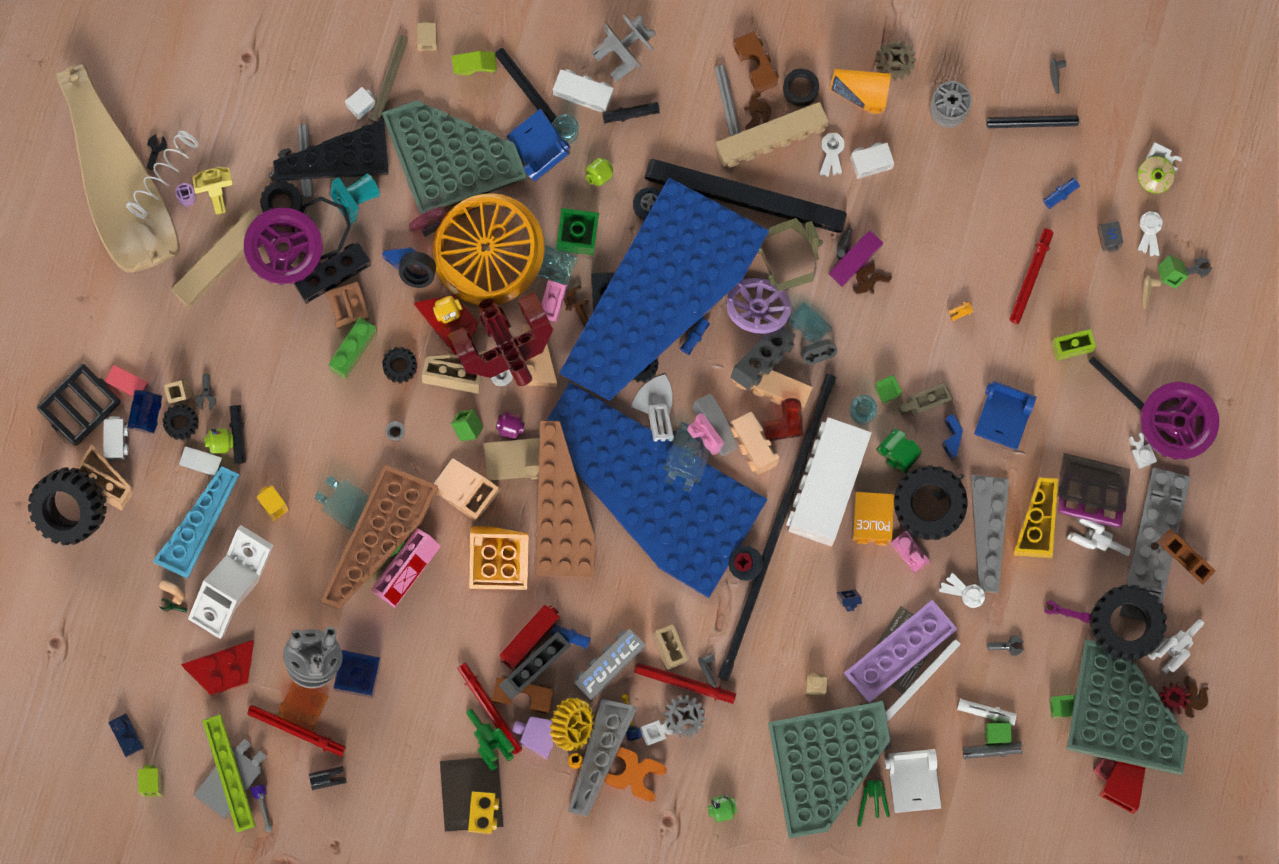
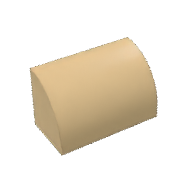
(669, 647)

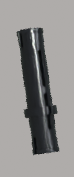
(623, 114)
(238, 436)

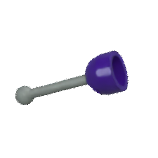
(260, 792)

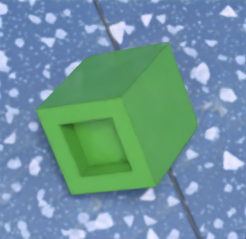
(1172, 271)
(888, 389)
(467, 425)
(1061, 706)
(997, 733)

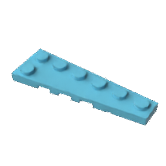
(190, 538)

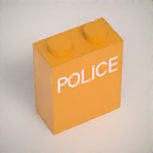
(872, 518)

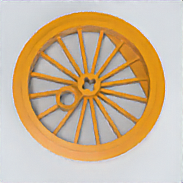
(457, 282)

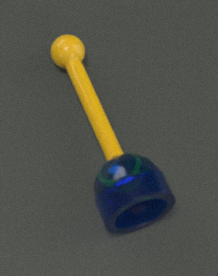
(633, 732)

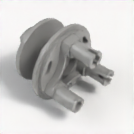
(614, 43)
(312, 657)

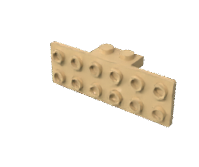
(512, 459)

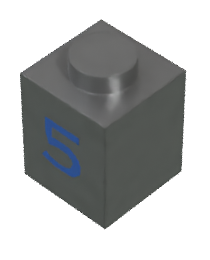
(1110, 236)

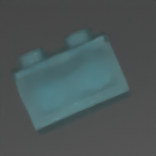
(557, 265)
(809, 324)

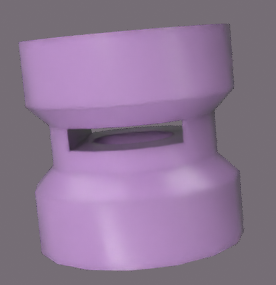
(185, 198)

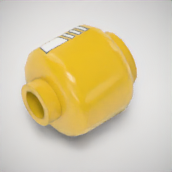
(447, 309)

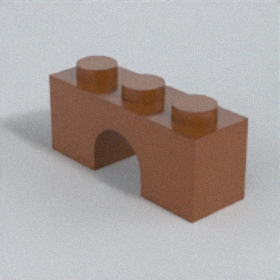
(750, 47)
(1186, 556)
(540, 696)

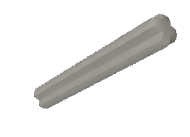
(727, 100)
(303, 134)

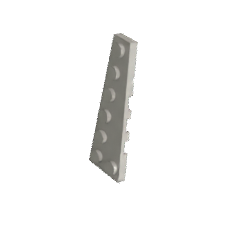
(989, 516)
(606, 737)

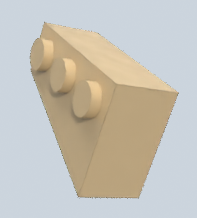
(449, 373)

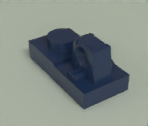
(849, 599)
(125, 735)

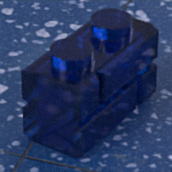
(144, 411)

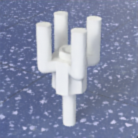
(1096, 538)
(1177, 647)

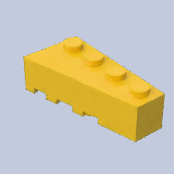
(1039, 525)

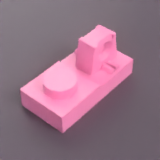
(553, 299)
(709, 436)
(910, 551)

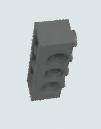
(763, 357)
(534, 665)

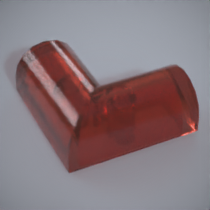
(789, 426)

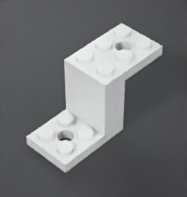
(230, 582)

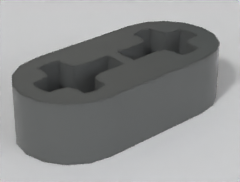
(818, 351)

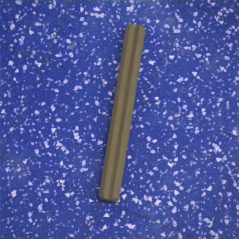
(389, 78)

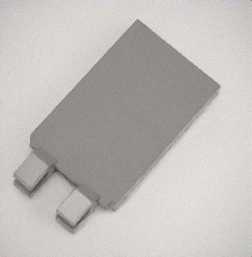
(211, 790)

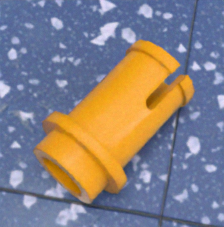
(961, 311)
(575, 765)

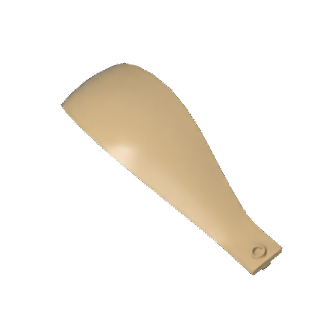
(110, 178)

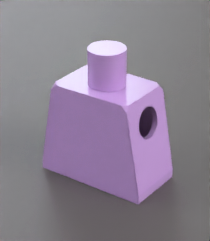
(535, 735)

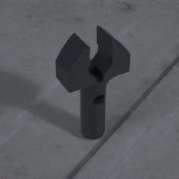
(155, 150)

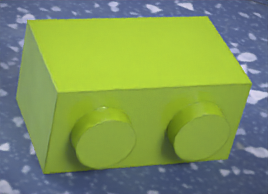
(1073, 345)
(150, 781)

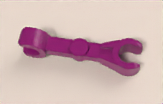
(1084, 617)

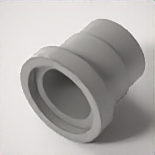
(392, 425)

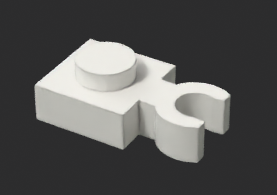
(1158, 150)
(1142, 454)
(655, 732)

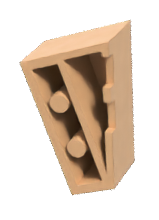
(541, 367)
(754, 443)
(113, 485)

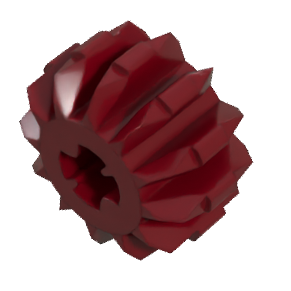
(1172, 704)

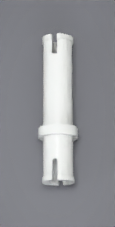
(987, 712)

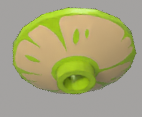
(1147, 172)

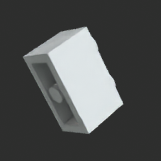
(871, 160)

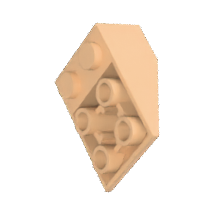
(465, 489)

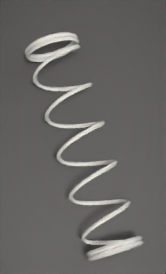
(139, 207)

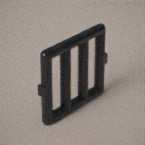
(101, 414)

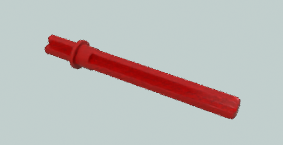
(1031, 275)
(685, 683)
(487, 705)
(296, 730)

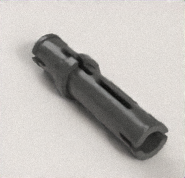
(992, 750)

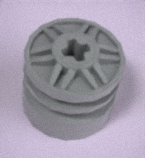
(944, 112)

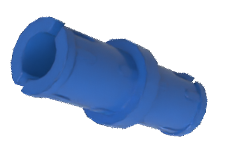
(1061, 193)
(694, 336)
(572, 637)

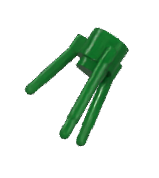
(875, 790)

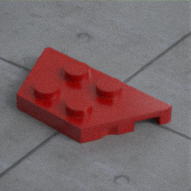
(465, 320)
(222, 669)

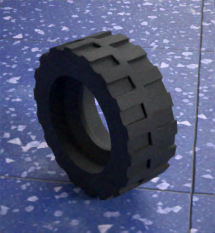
(280, 187)

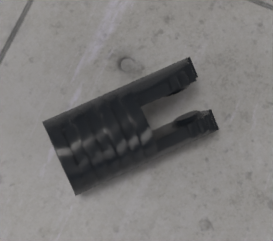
(322, 780)

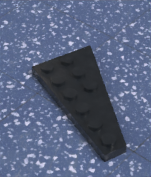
(342, 156)

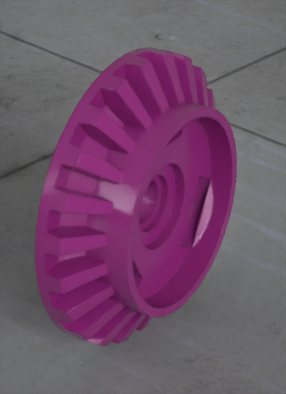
(264, 233)
(1192, 403)

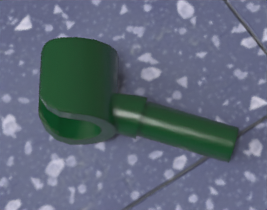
(170, 606)

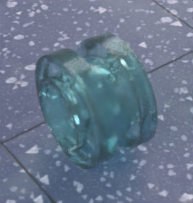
(566, 121)
(863, 400)

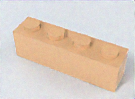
(780, 387)

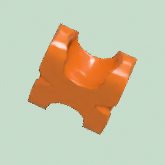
(635, 774)

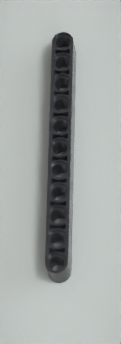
(748, 196)

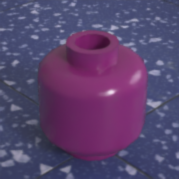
(510, 425)

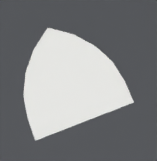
(654, 392)

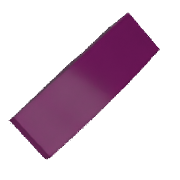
(856, 258)

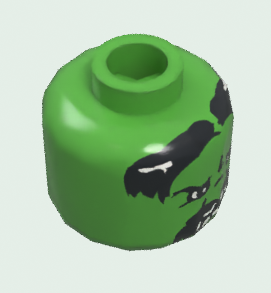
(722, 808)

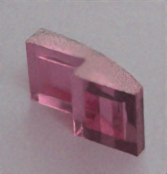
(421, 221)

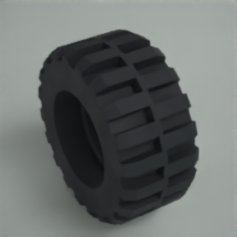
(904, 502)
(48, 517)
(1146, 604)

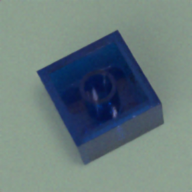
(357, 674)

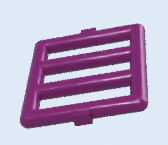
(1098, 517)

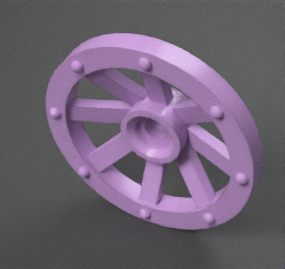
(758, 307)

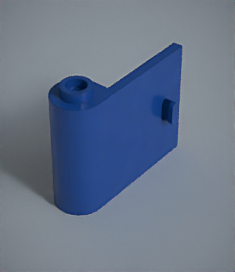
(539, 145)
(1004, 412)

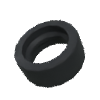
(804, 73)
(413, 279)

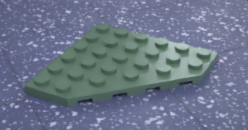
(448, 156)
(1123, 716)
(824, 762)

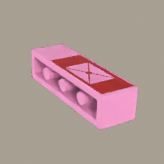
(405, 568)

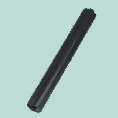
(524, 83)
(1032, 121)

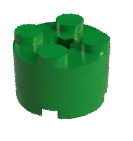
(899, 451)

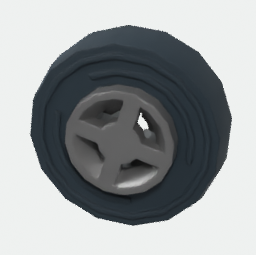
(645, 196)

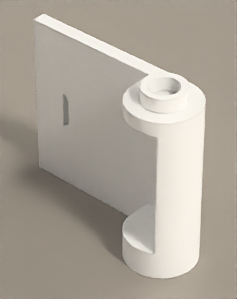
(914, 777)

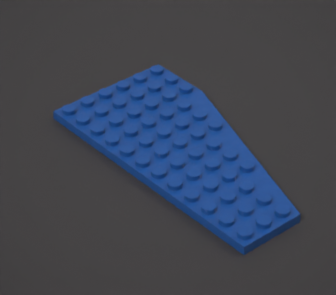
(668, 280)
(623, 466)

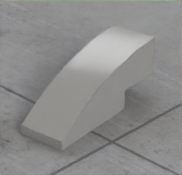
(714, 414)

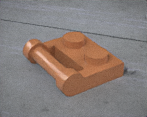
(353, 301)

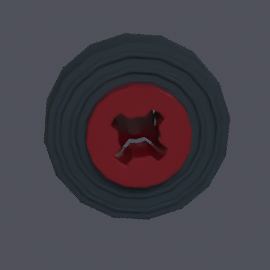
(752, 565)

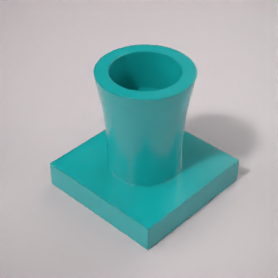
(354, 195)

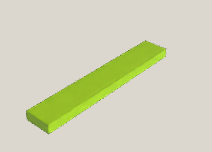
(229, 773)

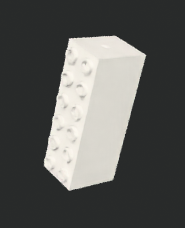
(828, 481)

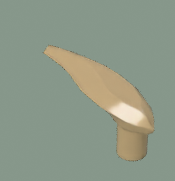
(1147, 289)

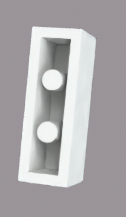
(583, 90)

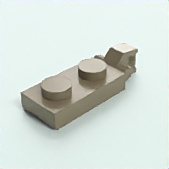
(926, 400)

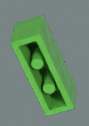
(352, 348)

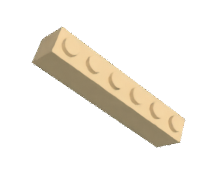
(771, 135)
(213, 263)

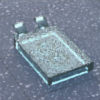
(686, 458)
(345, 503)

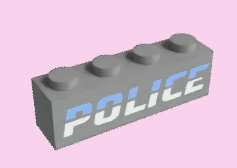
(609, 665)

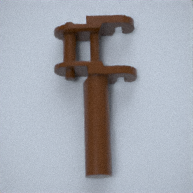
(578, 306)

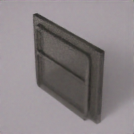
(1093, 483)
(458, 782)

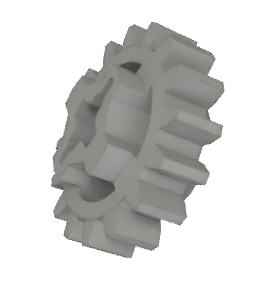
(677, 713)

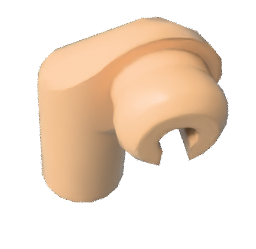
(173, 589)

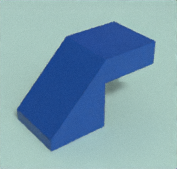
(395, 256)
(952, 444)

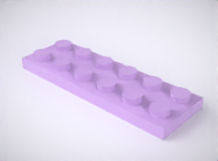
(900, 651)

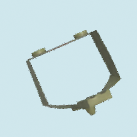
(810, 235)

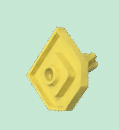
(213, 181)

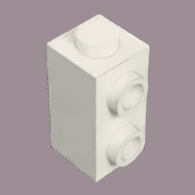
(114, 439)

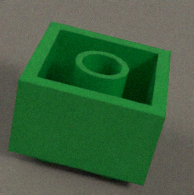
(577, 231)

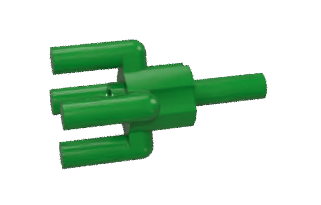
(489, 740)

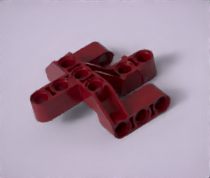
(510, 351)

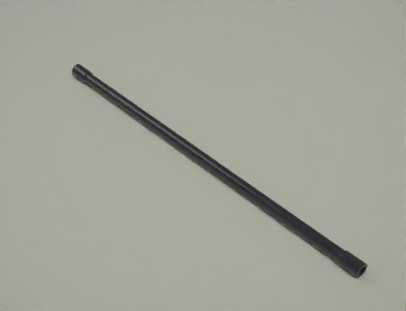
(825, 391)

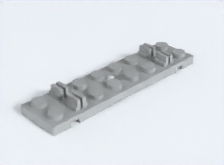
(1160, 512)

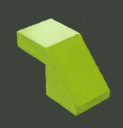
(472, 62)

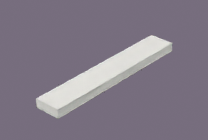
(922, 679)

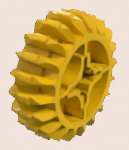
(571, 724)

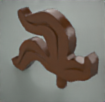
(755, 107)
(863, 280)
(1197, 704)

